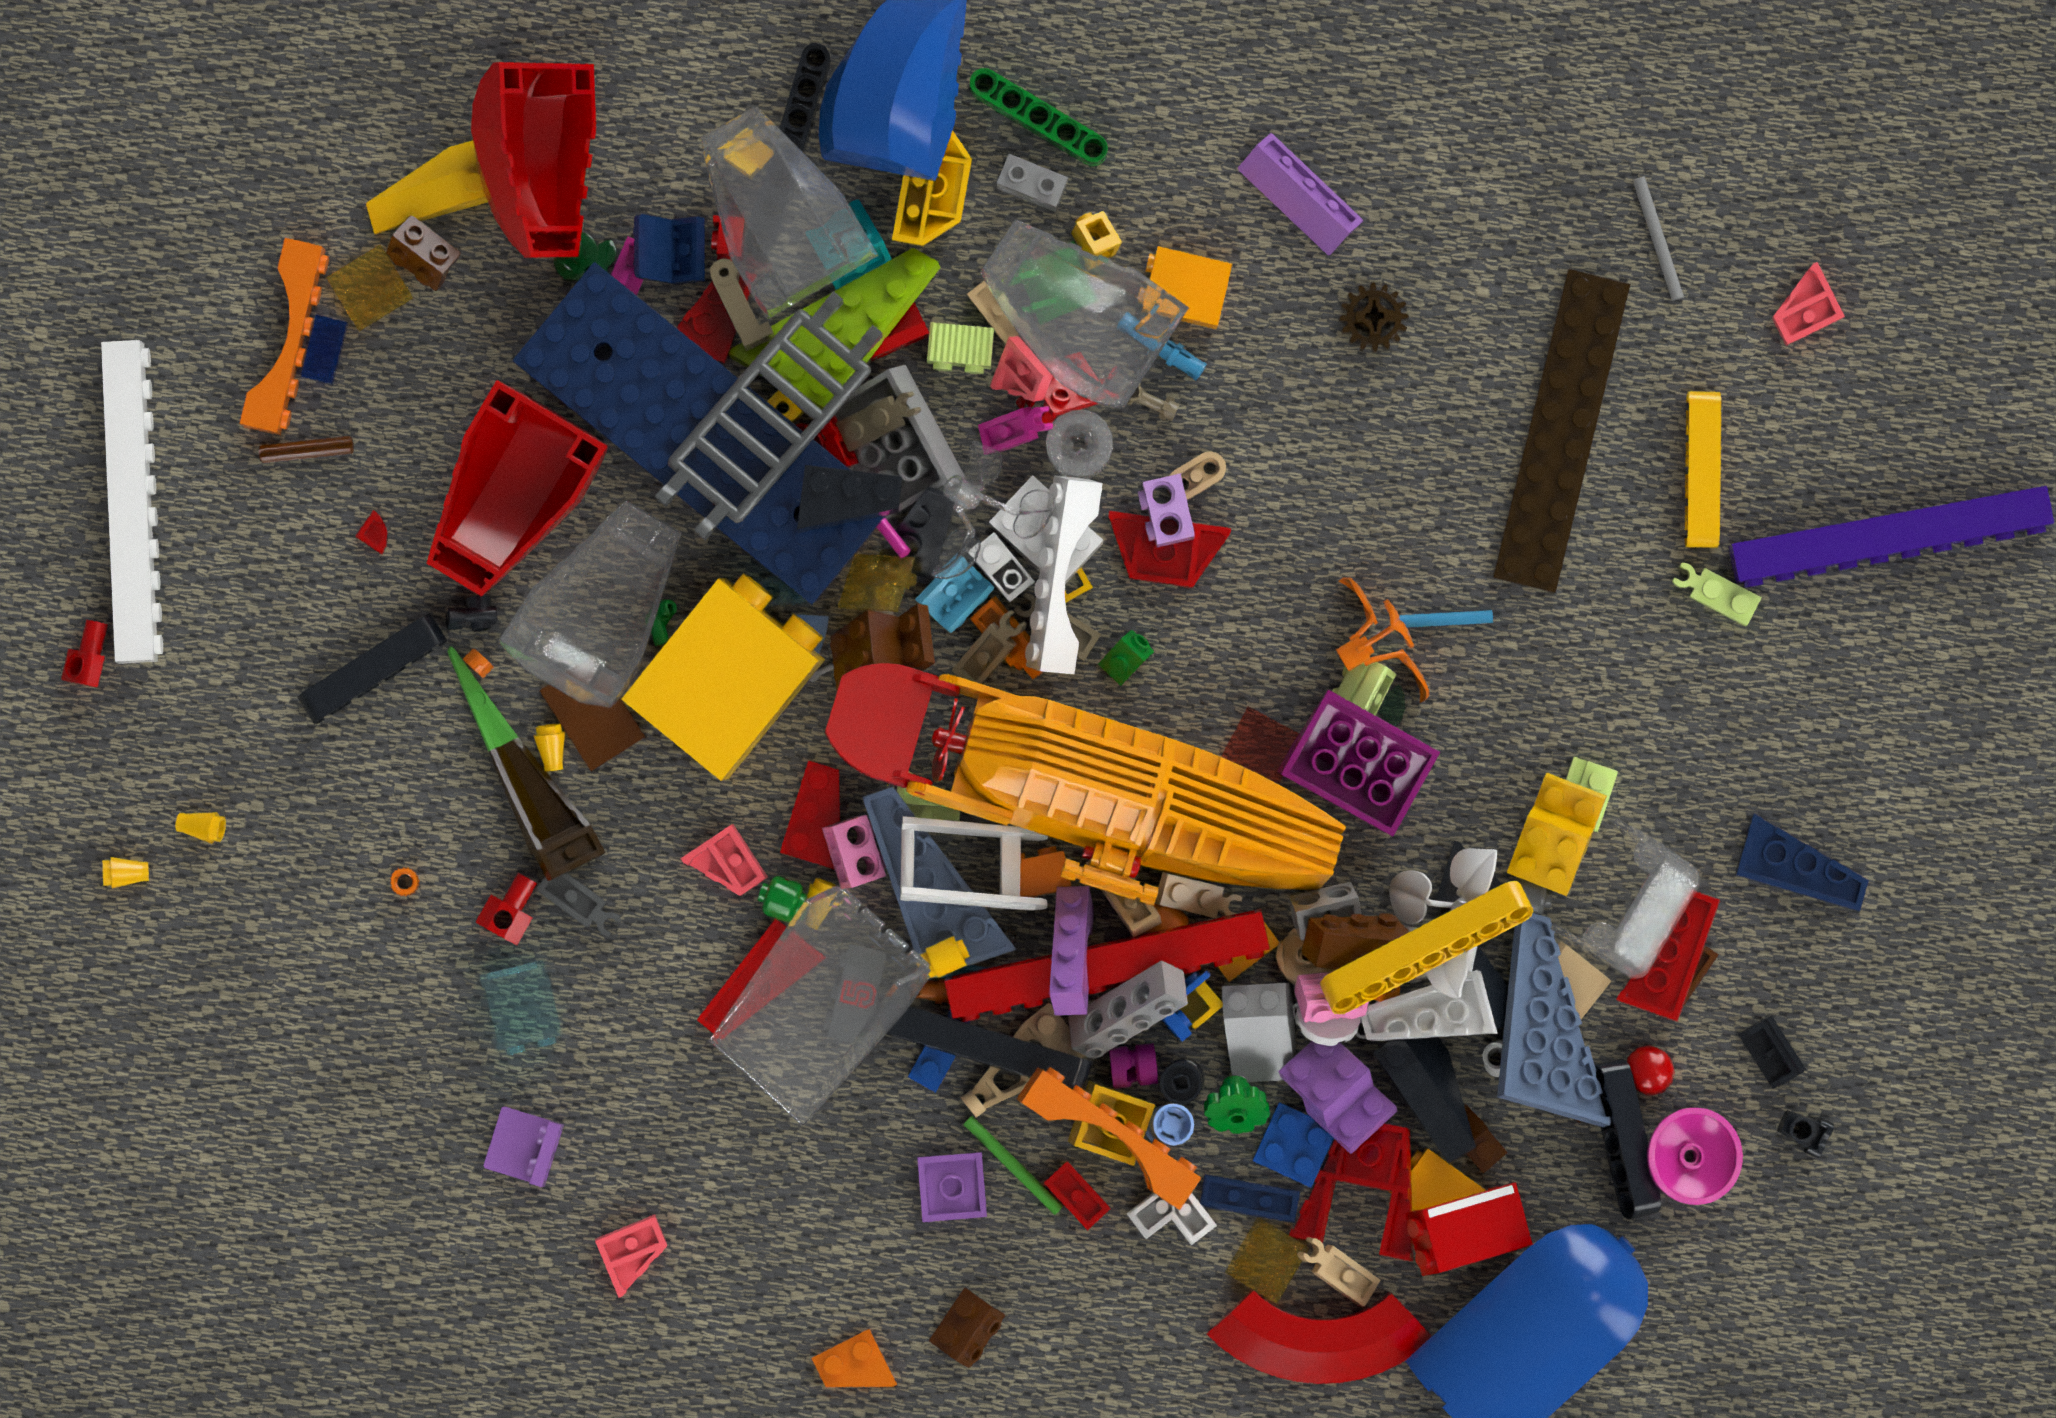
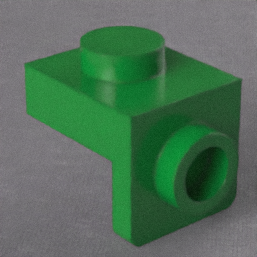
(1126, 657)

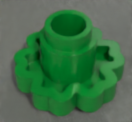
(1236, 1106)

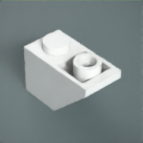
(1002, 568)

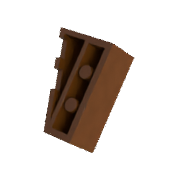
(1338, 941)

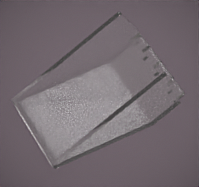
(820, 1002)

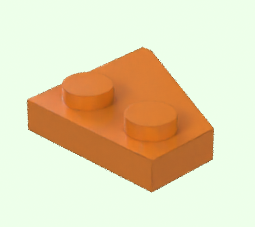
(854, 1364)

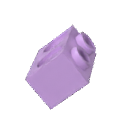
(1175, 509)

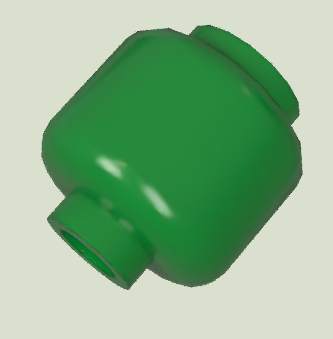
(781, 898)

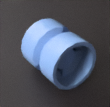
(1170, 1125)

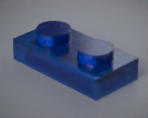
(324, 349)

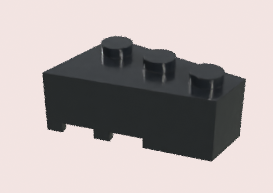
(845, 496)

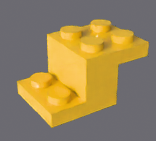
(1556, 834)

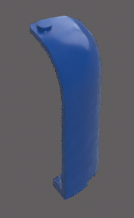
(1537, 1328)

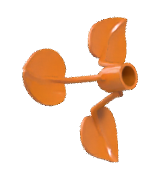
(1359, 650)

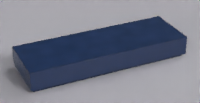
(1249, 1198)

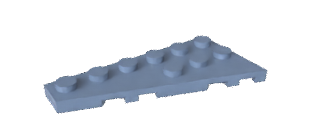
(931, 921)

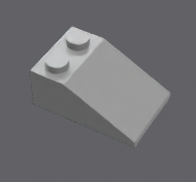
(1259, 1029)

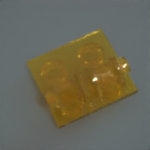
(369, 287)
(877, 582)
(1266, 1260)

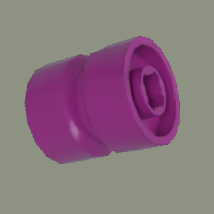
(1133, 1066)

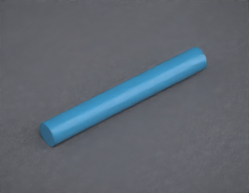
(1450, 618)

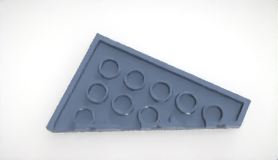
(1542, 1040)

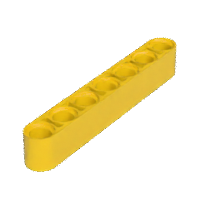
(1426, 947)

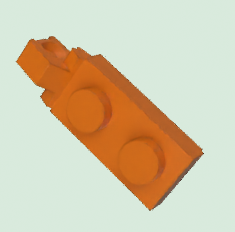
(992, 612)

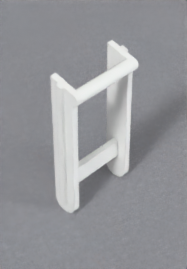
(1010, 862)

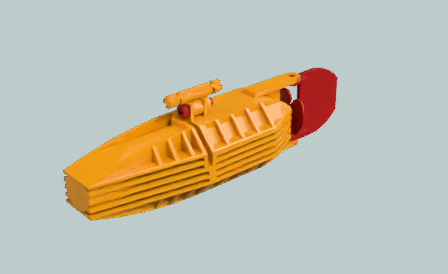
(1087, 783)

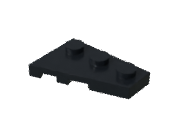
(925, 532)

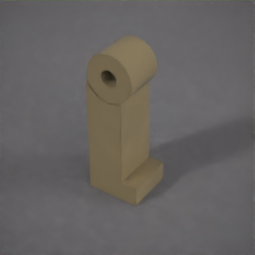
(726, 279)

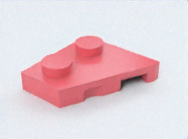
(1807, 307)
(1021, 372)
(727, 861)
(630, 1251)

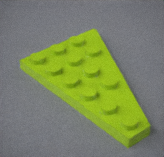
(872, 299)

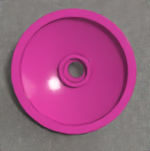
(1715, 1151)

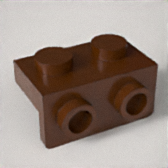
(422, 252)
(967, 1328)

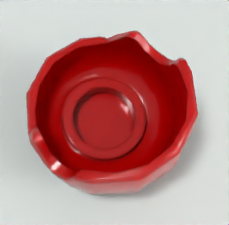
(1651, 1070)

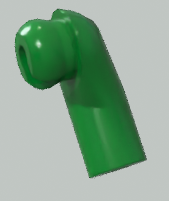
(665, 613)

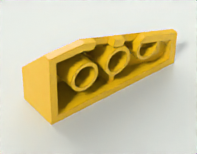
(432, 190)

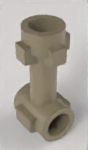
(1166, 409)

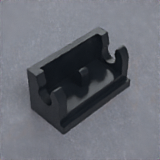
(1772, 1052)

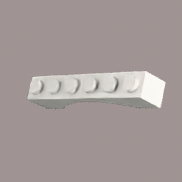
(1052, 640)

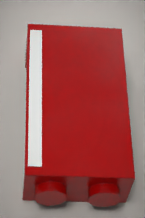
(1468, 1229)

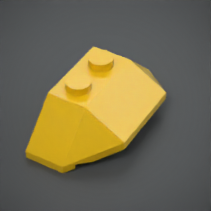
(930, 206)

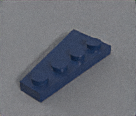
(1791, 865)

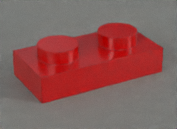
(1077, 1195)

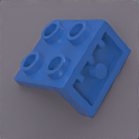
(1178, 1022)

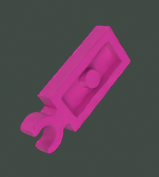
(1014, 428)

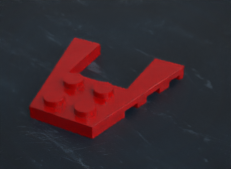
(1378, 1163)

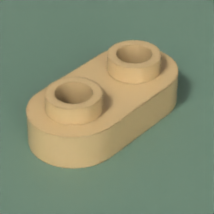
(1195, 475)

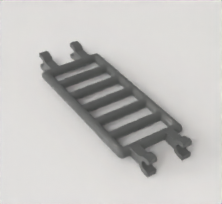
(739, 390)

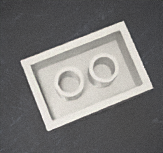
(1030, 548)

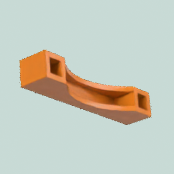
(268, 401)
(1056, 1101)

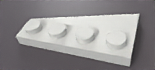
(1431, 1013)

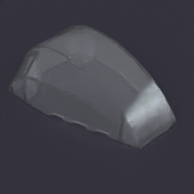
(779, 213)
(1081, 313)
(596, 609)

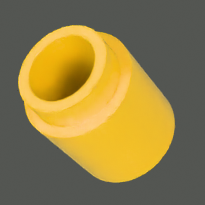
(946, 956)

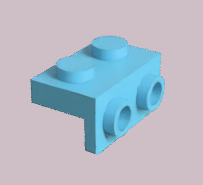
(955, 598)

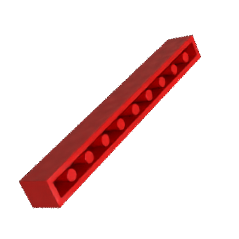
(1110, 963)

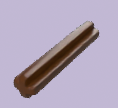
(306, 449)

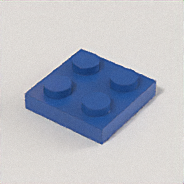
(1293, 1145)

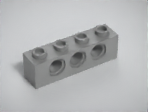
(1128, 1010)

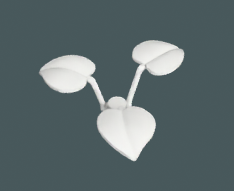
(1409, 894)

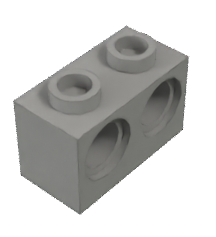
(1032, 182)
(1333, 900)

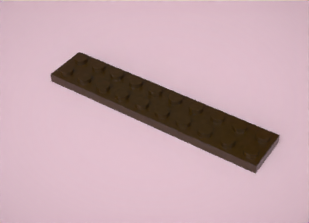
(1561, 431)

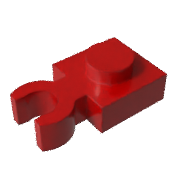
(836, 445)

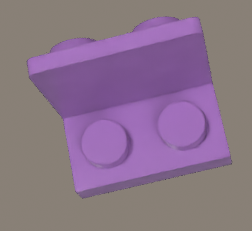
(523, 1146)

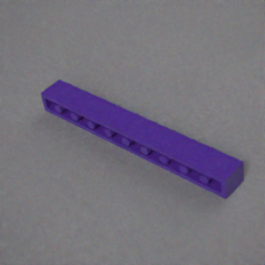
(1890, 535)

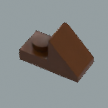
(1488, 1149)

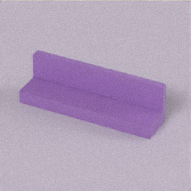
(1299, 194)

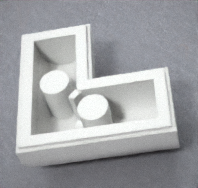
(1155, 1213)

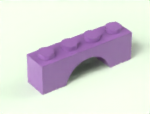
(1069, 954)

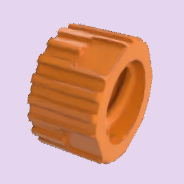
(478, 663)
(394, 881)

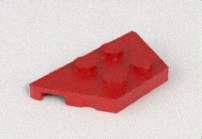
(1171, 564)

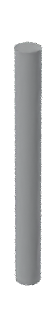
(1658, 238)

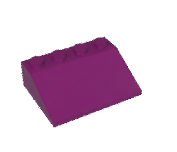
(1359, 762)

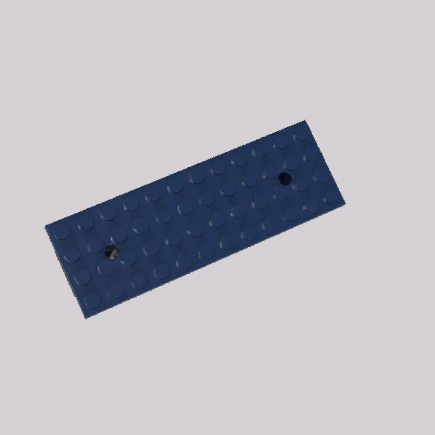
(648, 392)

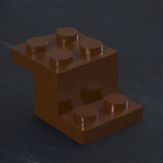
(884, 639)

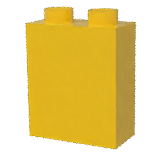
(726, 675)

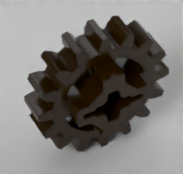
(1388, 317)

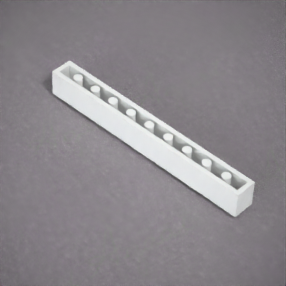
(130, 501)

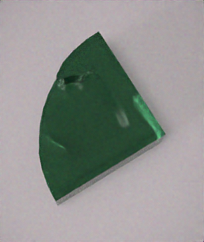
(1393, 706)

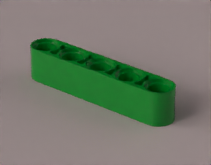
(1031, 103)

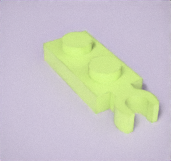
(1720, 594)

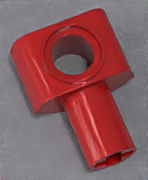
(87, 663)
(513, 902)

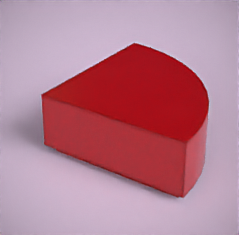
(374, 533)

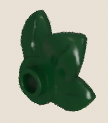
(589, 252)

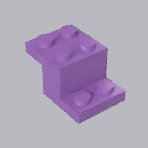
(1338, 1093)

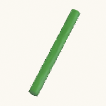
(1013, 1165)

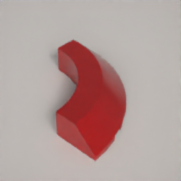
(1319, 1348)

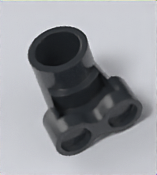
(477, 614)
(1811, 1134)

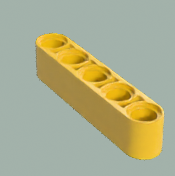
(1704, 469)

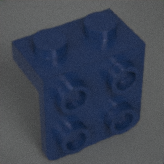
(669, 249)

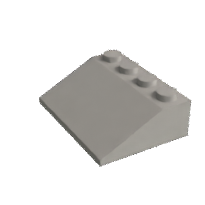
(912, 451)

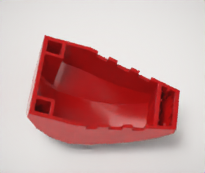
(533, 151)
(510, 487)

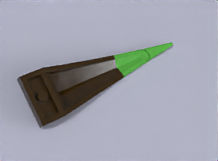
(547, 818)

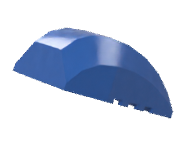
(896, 90)

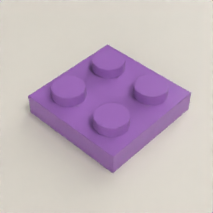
(952, 1187)

